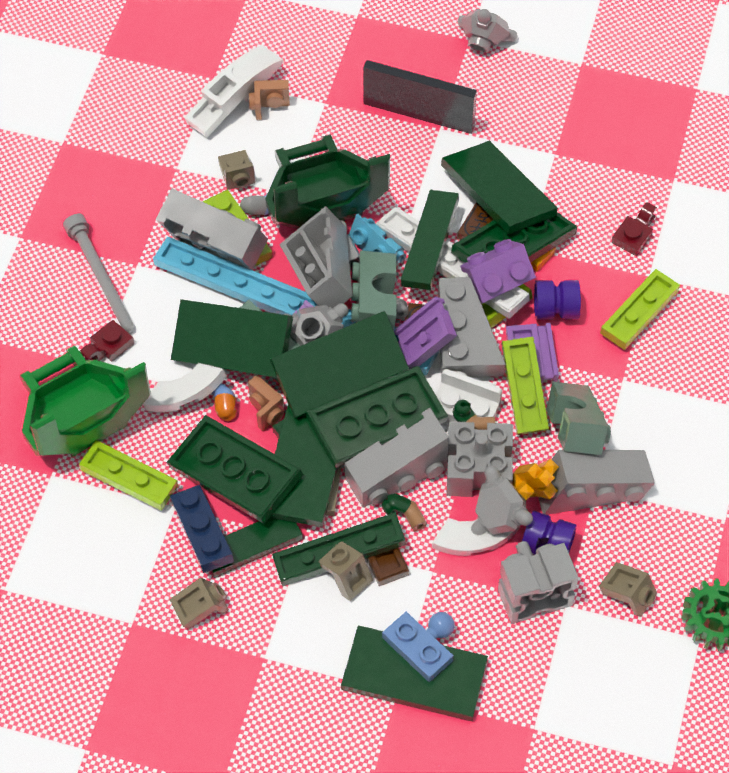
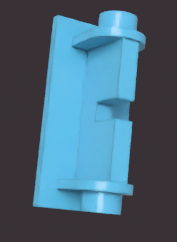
(372, 238)

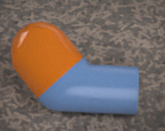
(224, 402)

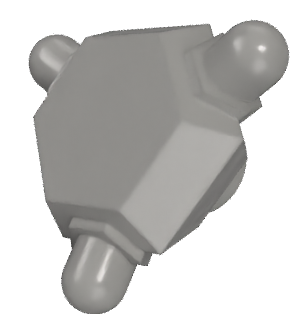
(485, 29)
(316, 322)
(499, 506)

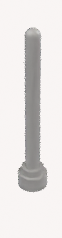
(78, 229)

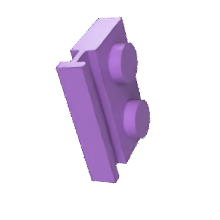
(425, 332)
(543, 344)

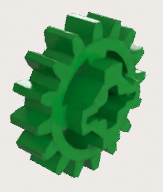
(707, 624)

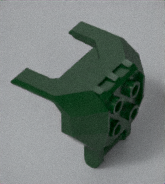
(331, 179)

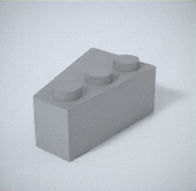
(211, 229)
(321, 258)
(474, 347)
(399, 463)
(598, 480)

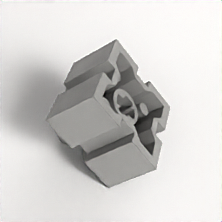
(473, 451)
(537, 581)

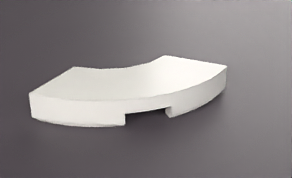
(172, 394)
(457, 539)

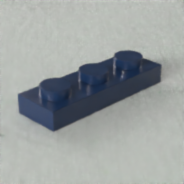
(201, 529)

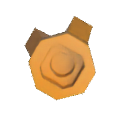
(535, 479)

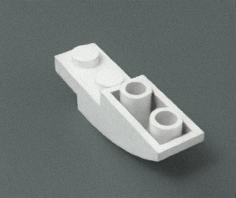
(231, 87)

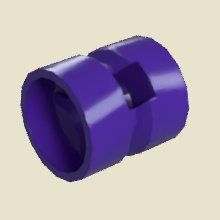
(559, 299)
(544, 531)

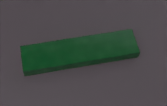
(430, 240)
(367, 538)

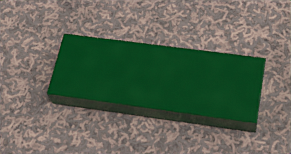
(258, 541)

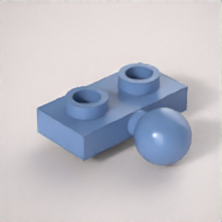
(420, 645)

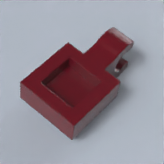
(635, 233)
(108, 342)

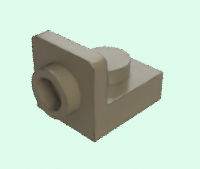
(236, 170)
(347, 569)
(629, 587)
(198, 602)

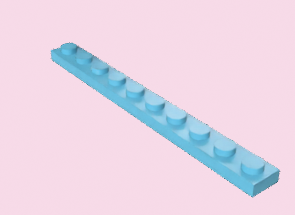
(239, 282)

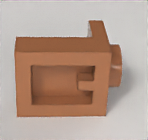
(269, 94)
(267, 401)

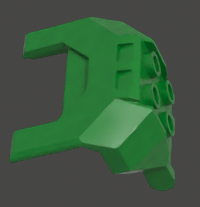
(80, 403)

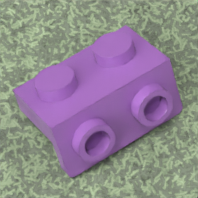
(499, 269)

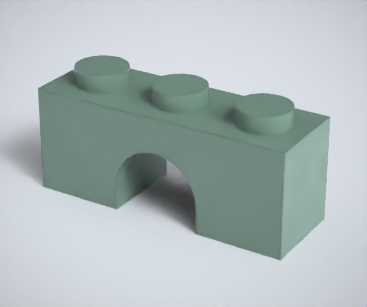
(374, 286)
(581, 420)

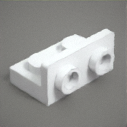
(482, 395)

